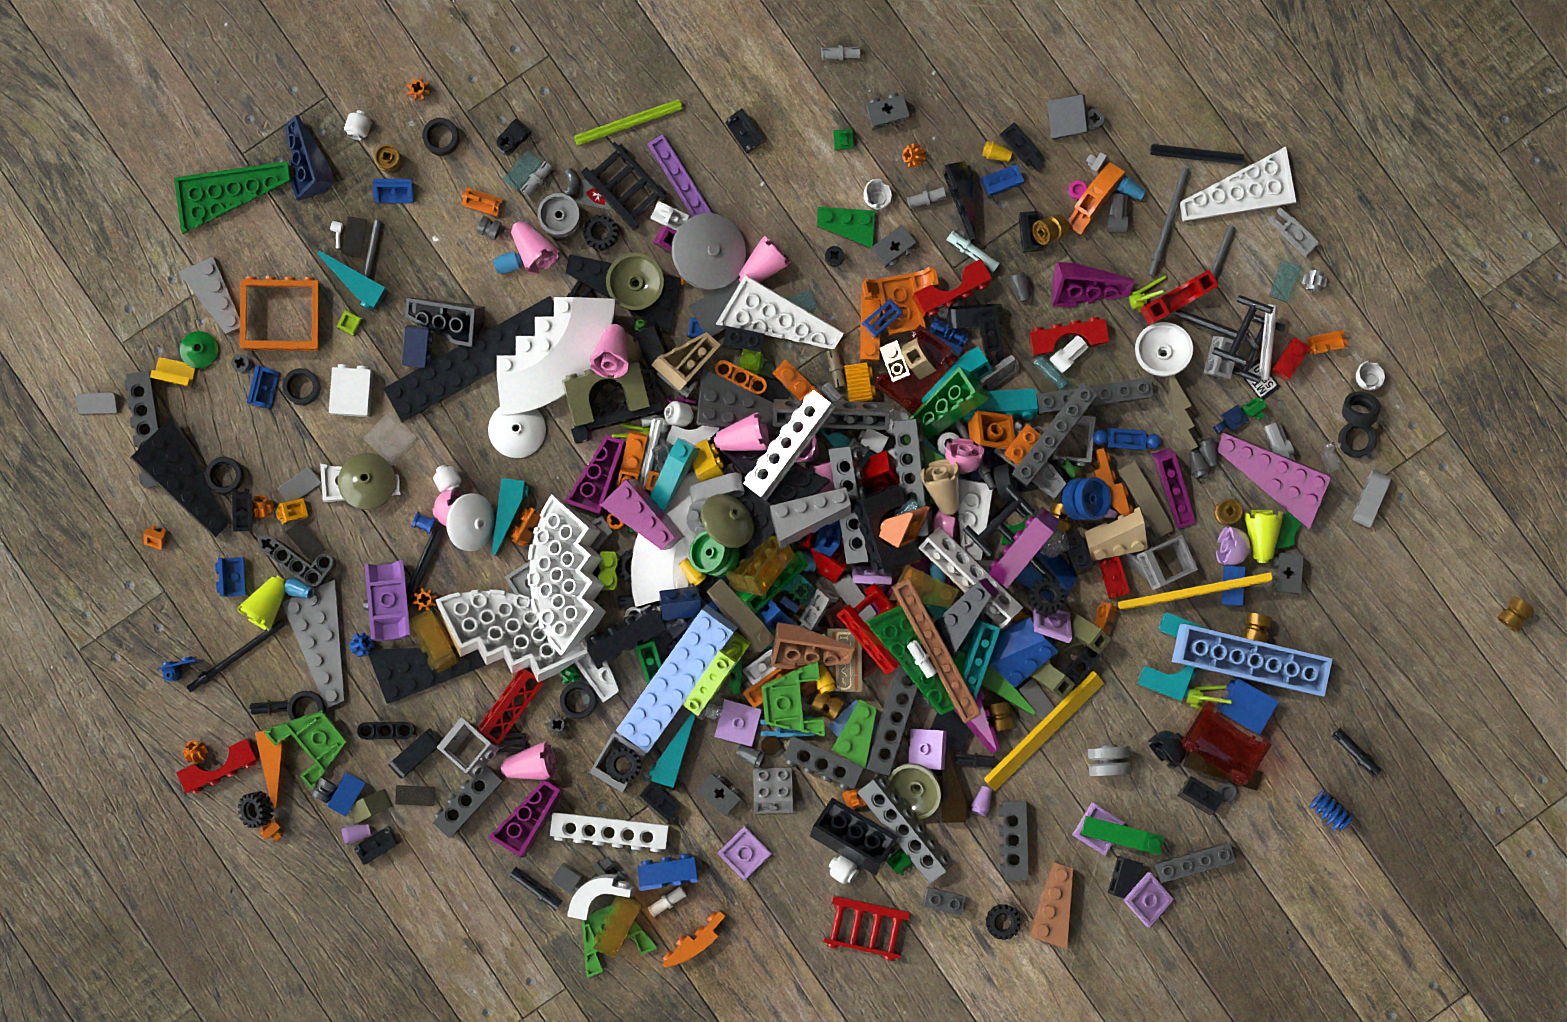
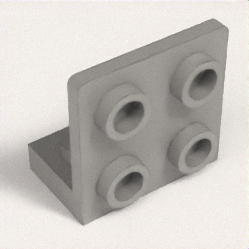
(772, 790)

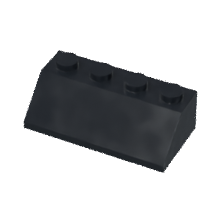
(853, 836)

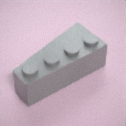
(808, 514)

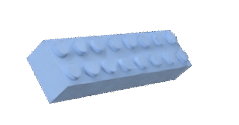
(1252, 660)
(676, 678)

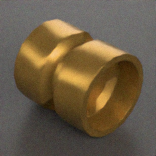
(388, 158)
(1050, 229)
(1057, 509)
(1228, 512)
(1515, 614)
(1257, 627)
(827, 704)
(999, 716)

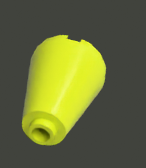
(1263, 533)
(264, 603)

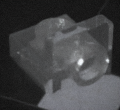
(1330, 460)

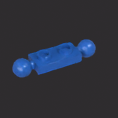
(1126, 439)

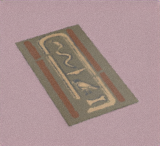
(847, 676)

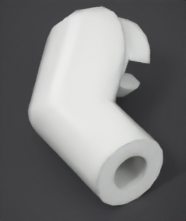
(647, 421)

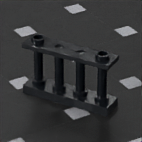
(605, 189)

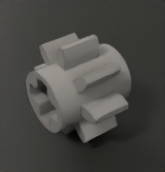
(1314, 281)

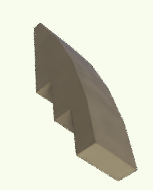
(1179, 404)
(1145, 499)

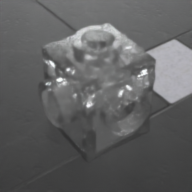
(1055, 544)

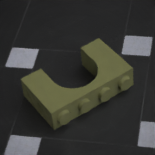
(578, 389)
(1082, 634)

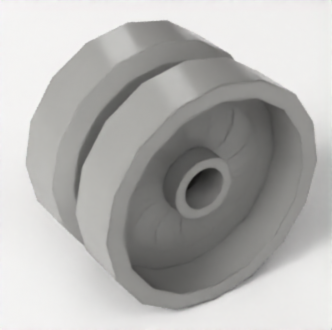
(559, 227)
(1109, 760)

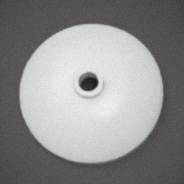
(1167, 339)
(519, 443)
(470, 522)

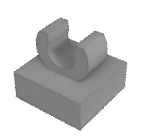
(1097, 164)

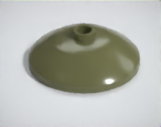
(635, 268)
(375, 489)
(727, 520)
(921, 801)

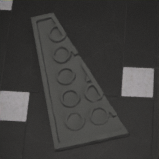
(726, 403)

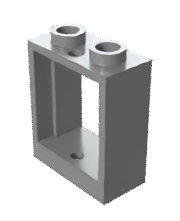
(1079, 461)
(1153, 570)
(454, 740)
(605, 776)

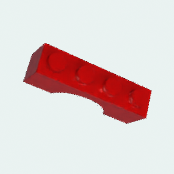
(1179, 297)
(931, 299)
(1092, 332)
(240, 755)

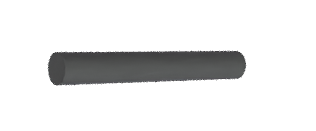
(372, 248)
(1222, 250)

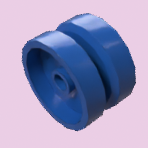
(1086, 498)

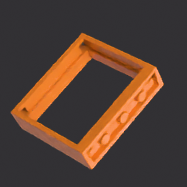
(253, 345)

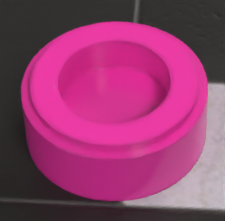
(1077, 189)

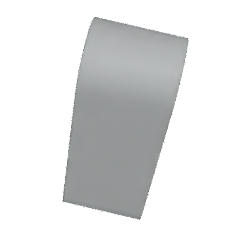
(728, 484)
(1370, 498)
(852, 595)

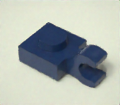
(1232, 419)

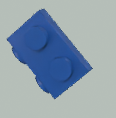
(231, 577)

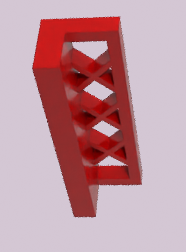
(504, 701)

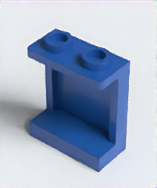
(1248, 707)

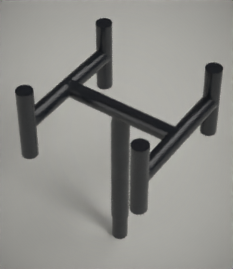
(1239, 336)
(1023, 508)

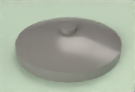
(708, 251)

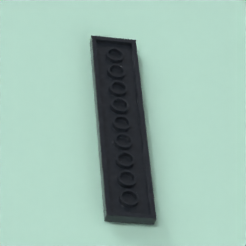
(463, 364)

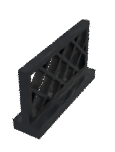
(625, 415)

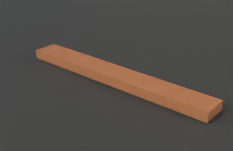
(936, 650)

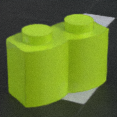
(608, 568)

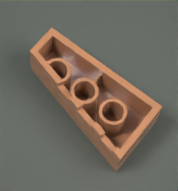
(1053, 910)

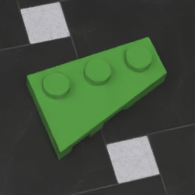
(856, 735)

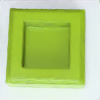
(349, 322)

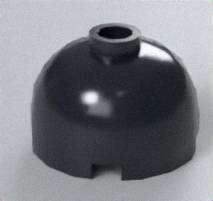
(1168, 747)

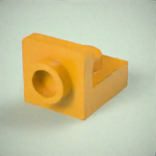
(291, 510)

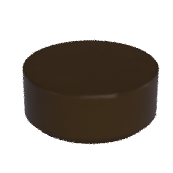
(770, 745)

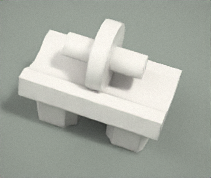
(668, 216)

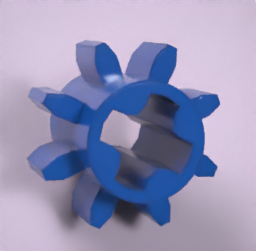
(361, 644)

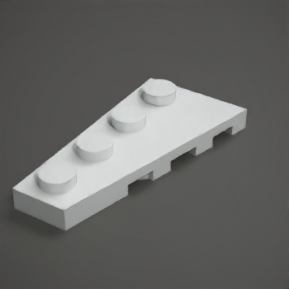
(973, 511)

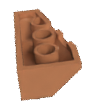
(800, 647)

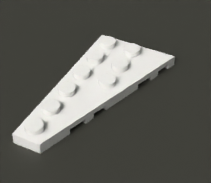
(1252, 188)
(767, 312)

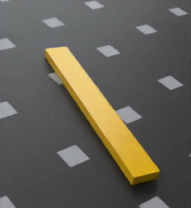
(1195, 591)
(1043, 731)

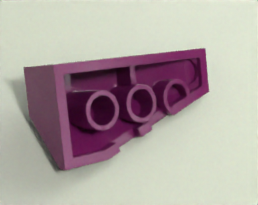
(1080, 284)
(981, 728)

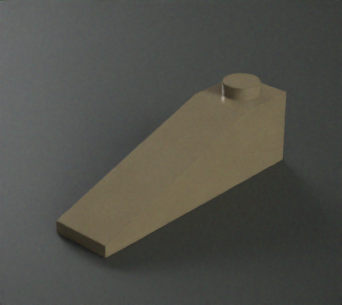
(741, 616)

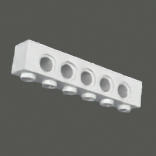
(788, 456)
(967, 572)
(560, 820)

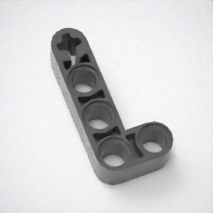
(293, 558)

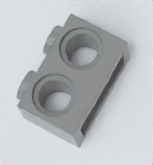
(1216, 365)

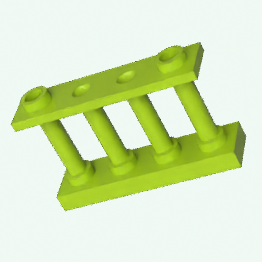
(716, 673)

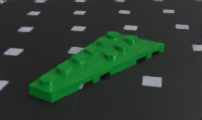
(216, 193)
(895, 634)

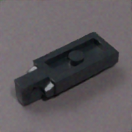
(1022, 146)

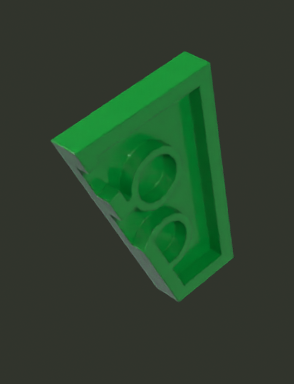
(849, 223)

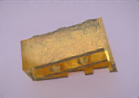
(762, 568)
(930, 590)
(433, 641)
(616, 925)

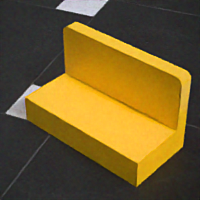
(173, 372)

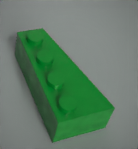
(950, 402)

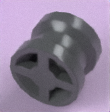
(1094, 123)

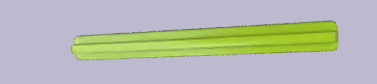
(628, 122)

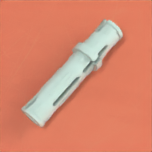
(971, 250)

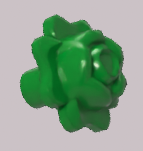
(569, 674)

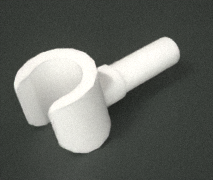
(338, 228)

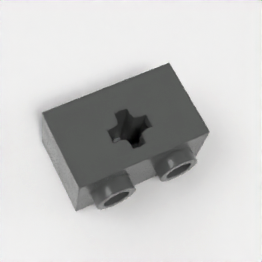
(879, 118)
(898, 237)
(1292, 563)
(707, 791)
(567, 878)
(944, 901)

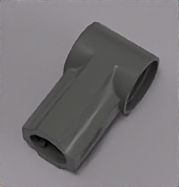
(1117, 220)

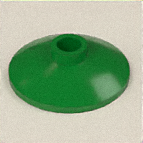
(201, 358)

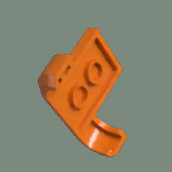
(901, 290)

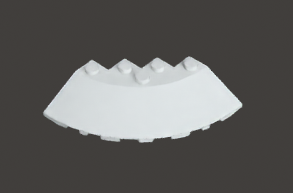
(558, 349)
(659, 569)
(563, 576)
(504, 628)

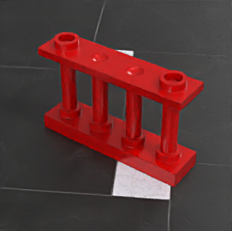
(863, 633)
(878, 913)

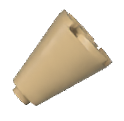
(943, 485)

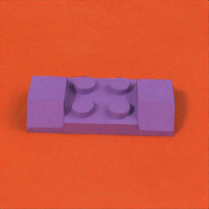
(387, 601)

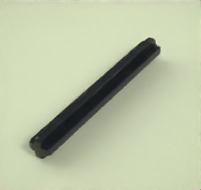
(1197, 154)
(423, 564)

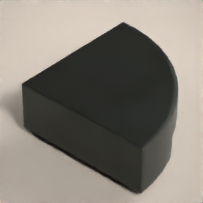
(766, 368)

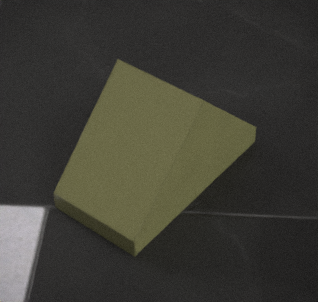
(370, 806)

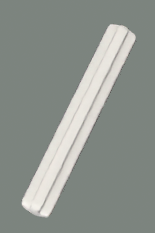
(1267, 343)
(648, 458)

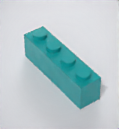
(1017, 402)

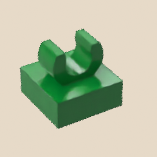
(843, 139)
(1254, 408)
(899, 862)

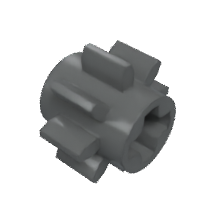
(552, 724)

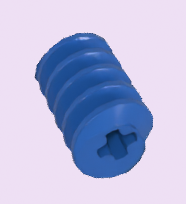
(1331, 810)

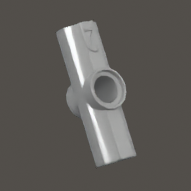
(1278, 440)

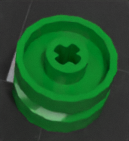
(711, 557)

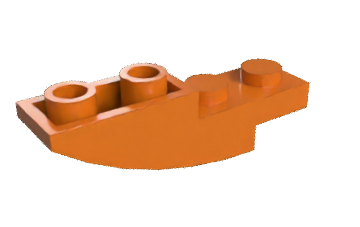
(1094, 197)
(793, 381)
(632, 456)
(1117, 491)
(690, 947)

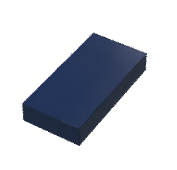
(790, 605)

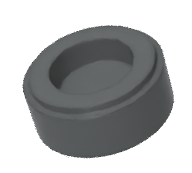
(1228, 790)

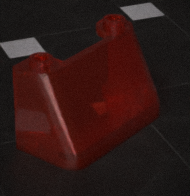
(910, 390)
(1224, 744)

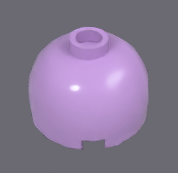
(1234, 546)

